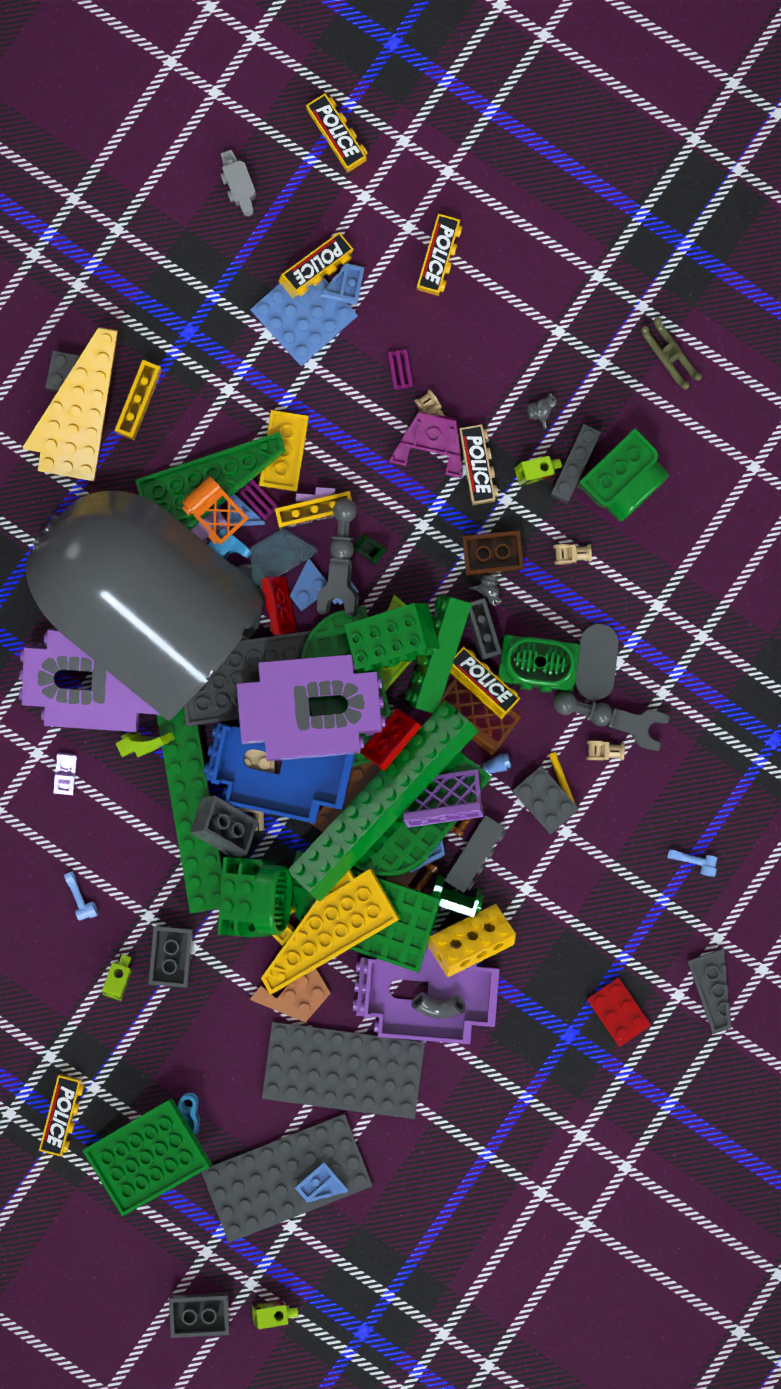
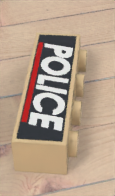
(477, 464)

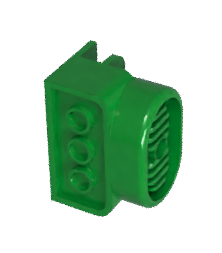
(625, 476)
(519, 667)
(254, 898)

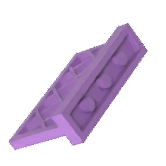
(448, 813)

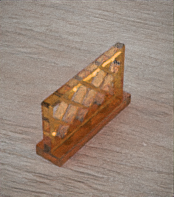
(482, 738)

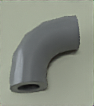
(438, 1007)

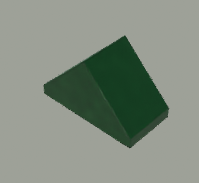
(369, 549)

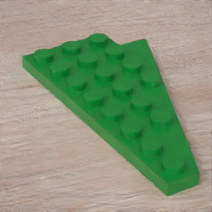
(228, 468)

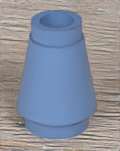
(497, 764)

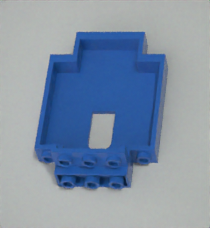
(291, 794)

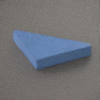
(235, 517)

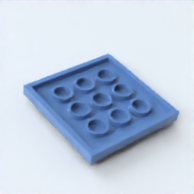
(303, 322)

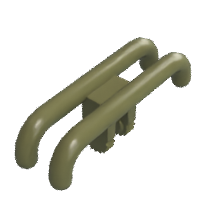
(670, 354)

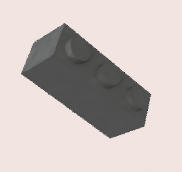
(483, 630)

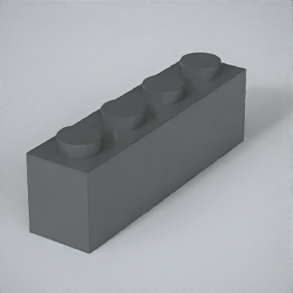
(575, 464)
(475, 853)

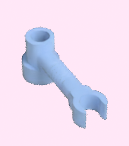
(708, 864)
(85, 910)

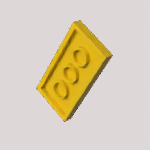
(285, 470)

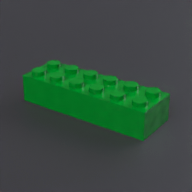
(434, 670)

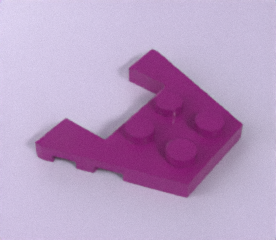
(435, 435)

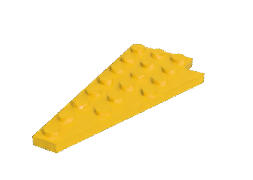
(74, 420)
(340, 921)

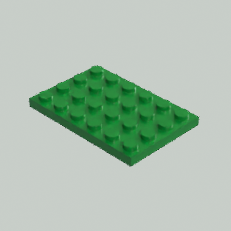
(147, 1157)

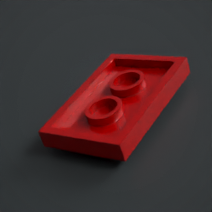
(279, 605)
(391, 741)
(618, 1012)

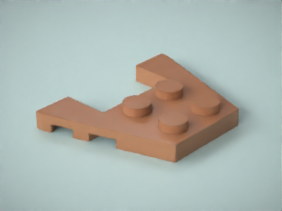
(298, 999)

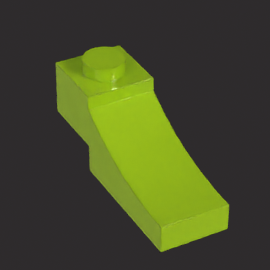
(141, 744)

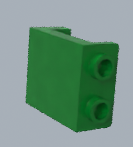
(455, 900)

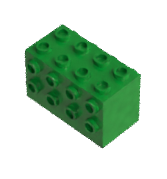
(392, 637)

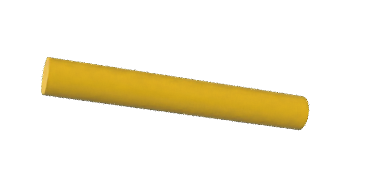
(560, 775)

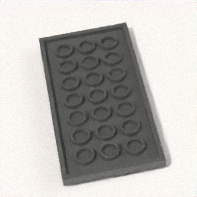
(218, 697)
(343, 1070)
(260, 1184)

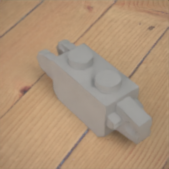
(239, 182)

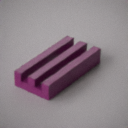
(397, 353)
(247, 488)

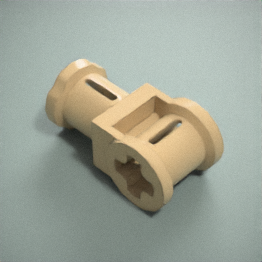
(431, 406)
(570, 554)
(603, 751)

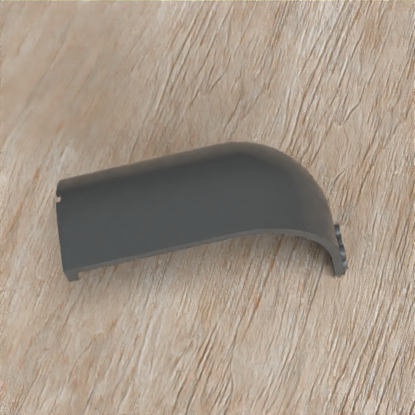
(140, 595)

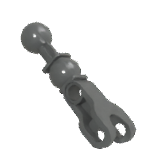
(340, 565)
(603, 715)

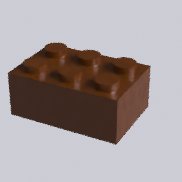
(492, 553)

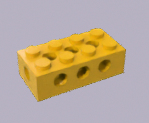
(471, 940)

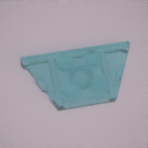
(278, 555)

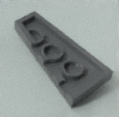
(711, 983)

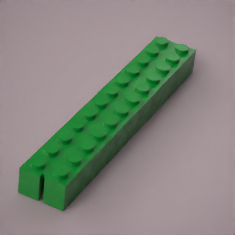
(187, 786)
(382, 801)

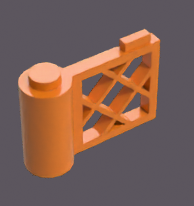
(202, 499)

